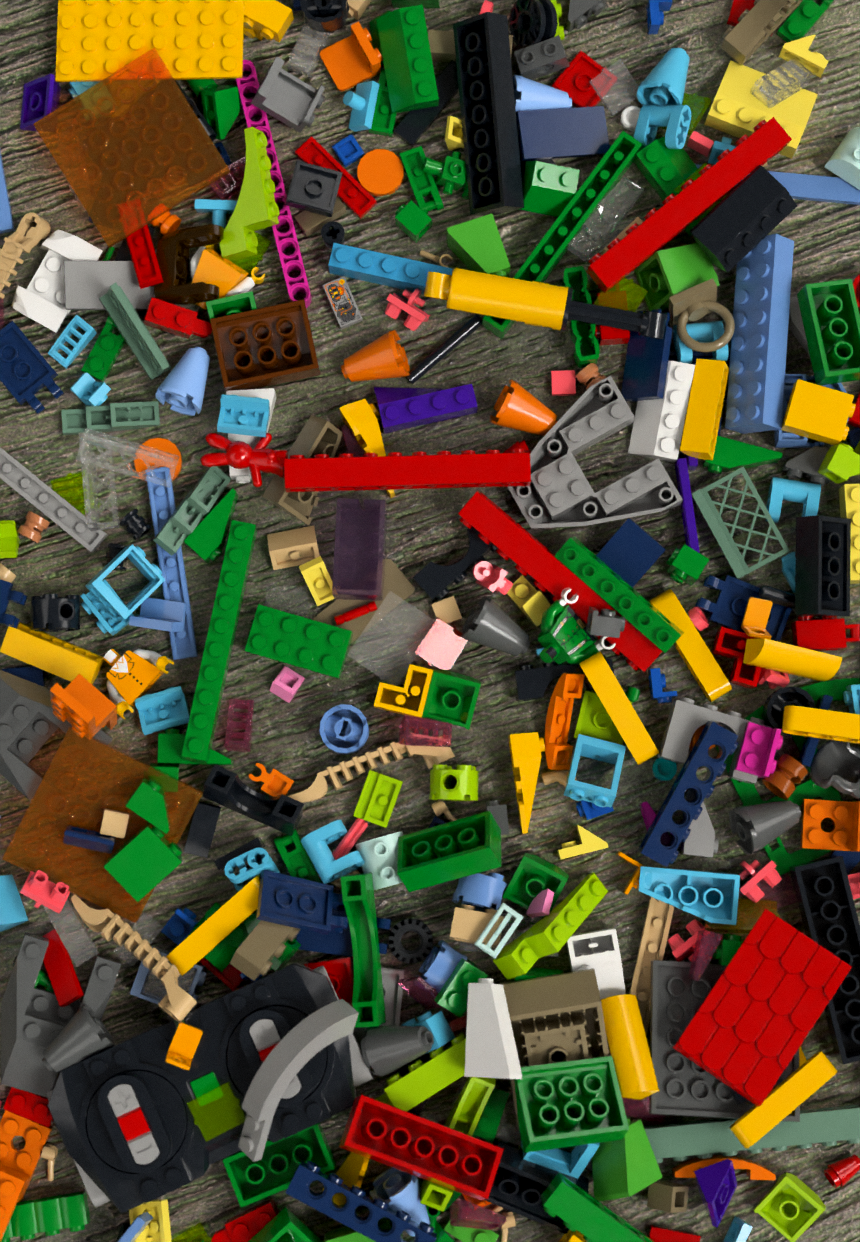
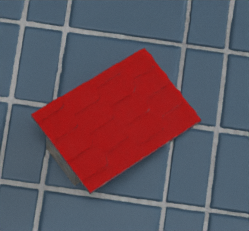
(762, 1007)

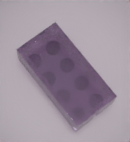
(360, 549)

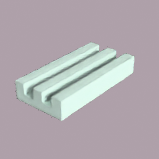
(486, 948)

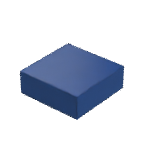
(348, 150)

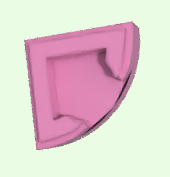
(541, 904)

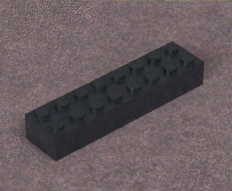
(488, 114)
(833, 923)

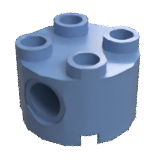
(344, 729)
(480, 891)
(440, 965)

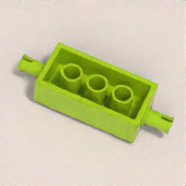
(426, 1077)

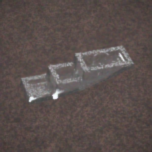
(605, 219)
(73, 933)

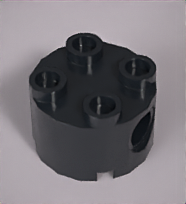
(325, 14)
(55, 613)
(774, 705)

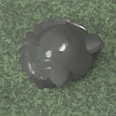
(837, 766)

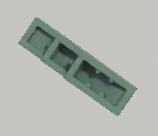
(111, 418)
(192, 509)

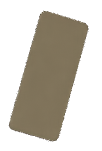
(393, 581)

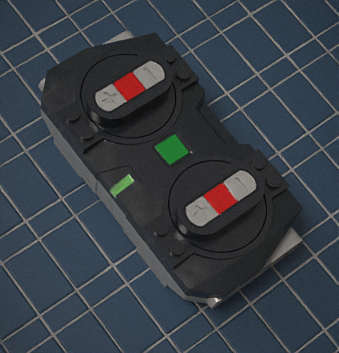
(129, 1109)

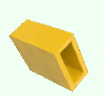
(818, 412)

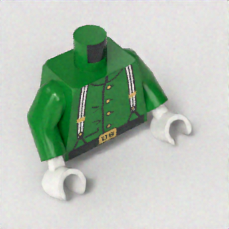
(566, 635)

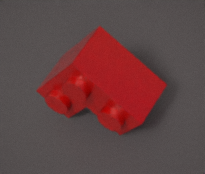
(732, 645)

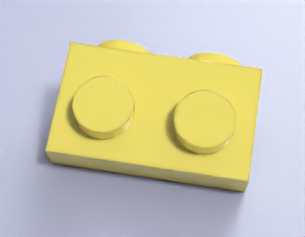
(159, 1227)

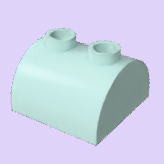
(846, 158)
(381, 859)

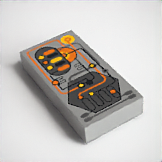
(342, 302)

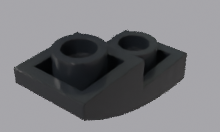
(202, 829)

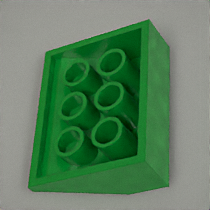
(569, 1104)

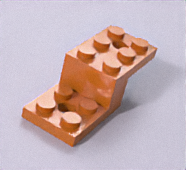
(83, 707)
(846, 821)
(17, 1164)

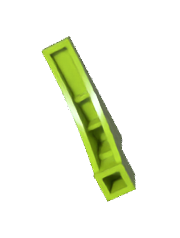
(256, 202)
(841, 463)
(552, 930)
(463, 1119)

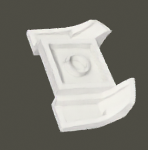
(45, 294)

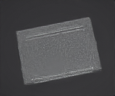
(391, 639)

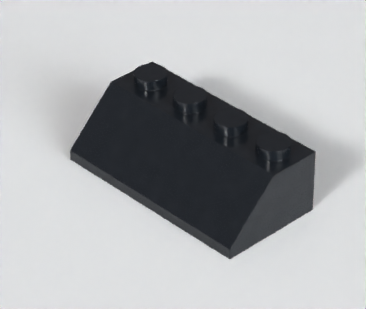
(743, 219)
(822, 566)
(521, 1184)

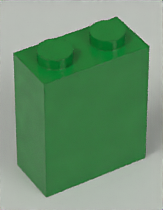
(143, 861)

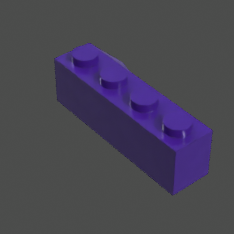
(420, 406)

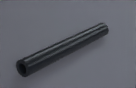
(444, 349)

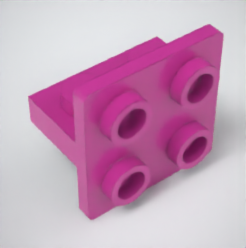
(759, 750)

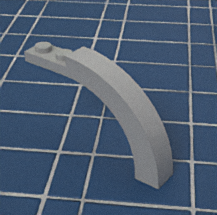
(283, 1064)

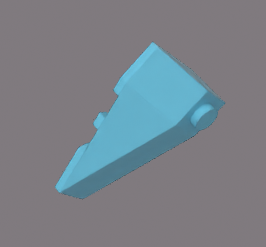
(700, 893)

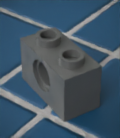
(542, 58)

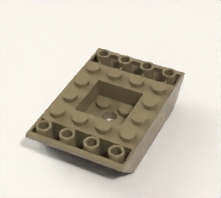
(556, 1015)

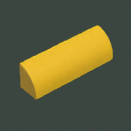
(704, 408)
(51, 653)
(791, 659)
(629, 1046)

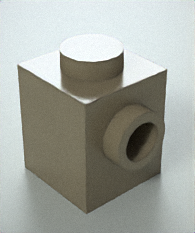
(668, 1196)

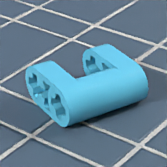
(674, 117)
(701, 332)
(794, 491)
(322, 858)
(258, 861)

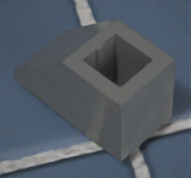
(581, 10)
(807, 466)

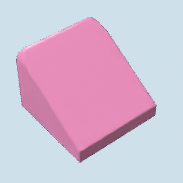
(286, 684)

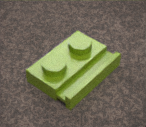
(378, 798)

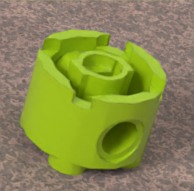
(466, 783)

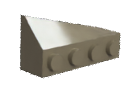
(756, 27)
(315, 438)

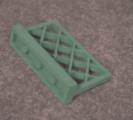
(134, 332)
(721, 532)

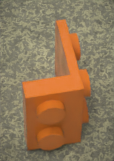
(352, 59)

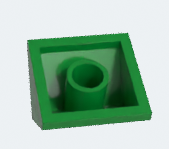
(231, 304)

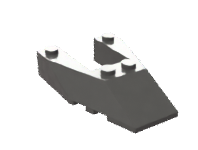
(25, 728)
(34, 1017)

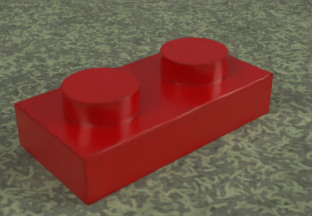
(29, 1106)

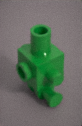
(449, 173)

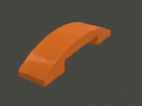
(558, 720)
(754, 1170)

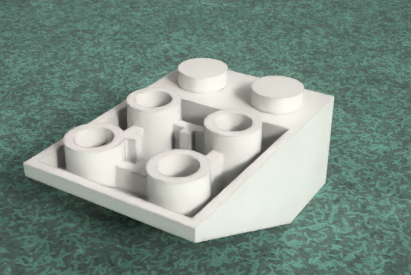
(598, 951)

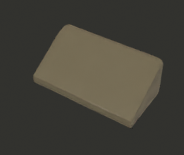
(312, 222)

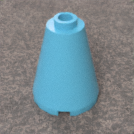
(666, 81)

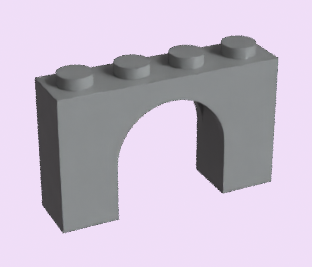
(687, 718)

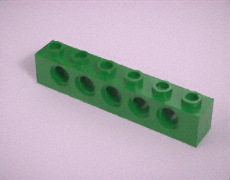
(619, 594)

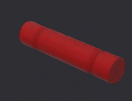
(355, 613)

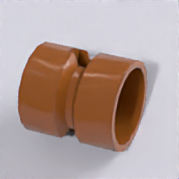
(786, 774)

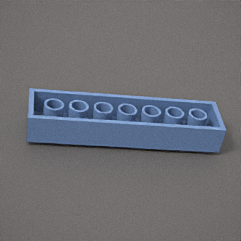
(760, 337)

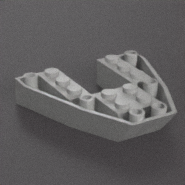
(560, 490)

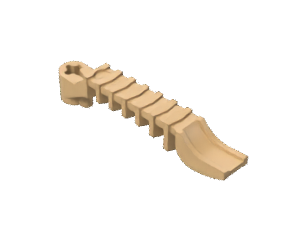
(28, 234)
(319, 788)
(176, 1002)

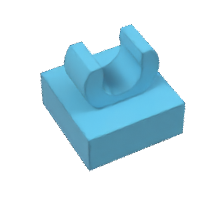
(720, 147)

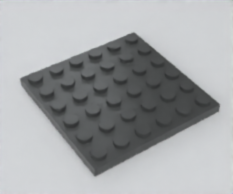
(682, 1084)

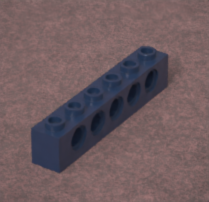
(675, 799)
(346, 1214)

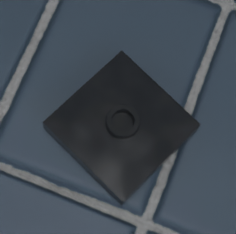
(313, 188)

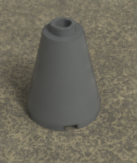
(495, 629)
(762, 823)
(77, 1041)
(394, 1046)

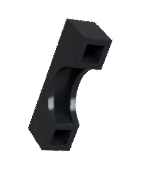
(436, 579)
(533, 682)
(274, 811)

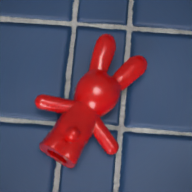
(242, 455)

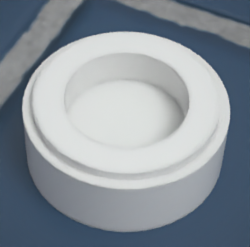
(630, 117)

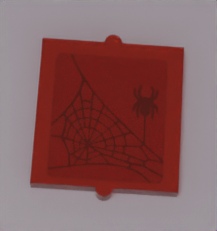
(441, 645)

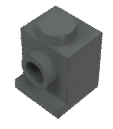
(604, 623)
(499, 813)

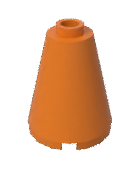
(377, 360)
(522, 411)

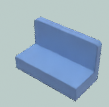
(160, 615)

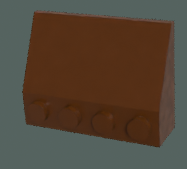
(265, 346)

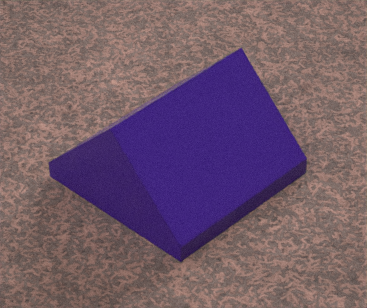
(39, 100)
(716, 1188)

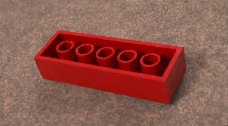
(421, 1147)

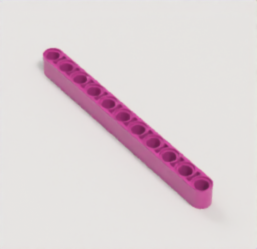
(283, 240)

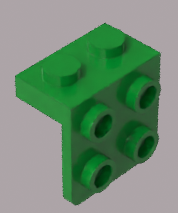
(455, 991)

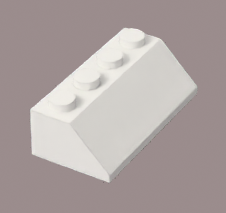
(660, 422)

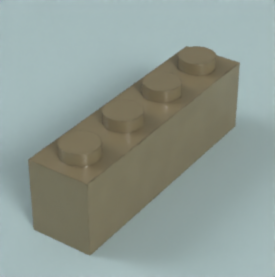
(261, 946)

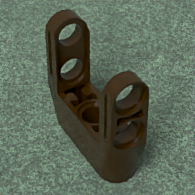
(173, 263)

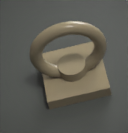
(694, 305)

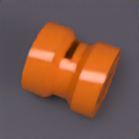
(167, 223)

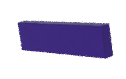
(687, 504)

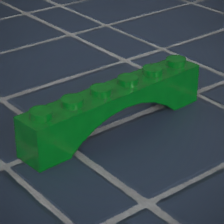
(361, 915)

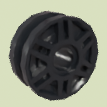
(532, 21)

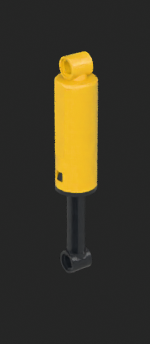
(533, 303)

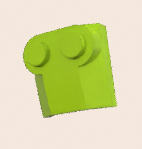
(790, 1206)

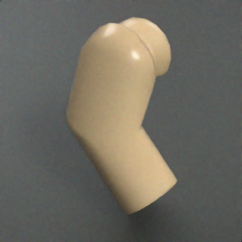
(555, 776)

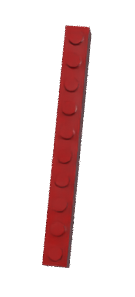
(688, 205)
(407, 472)
(550, 573)

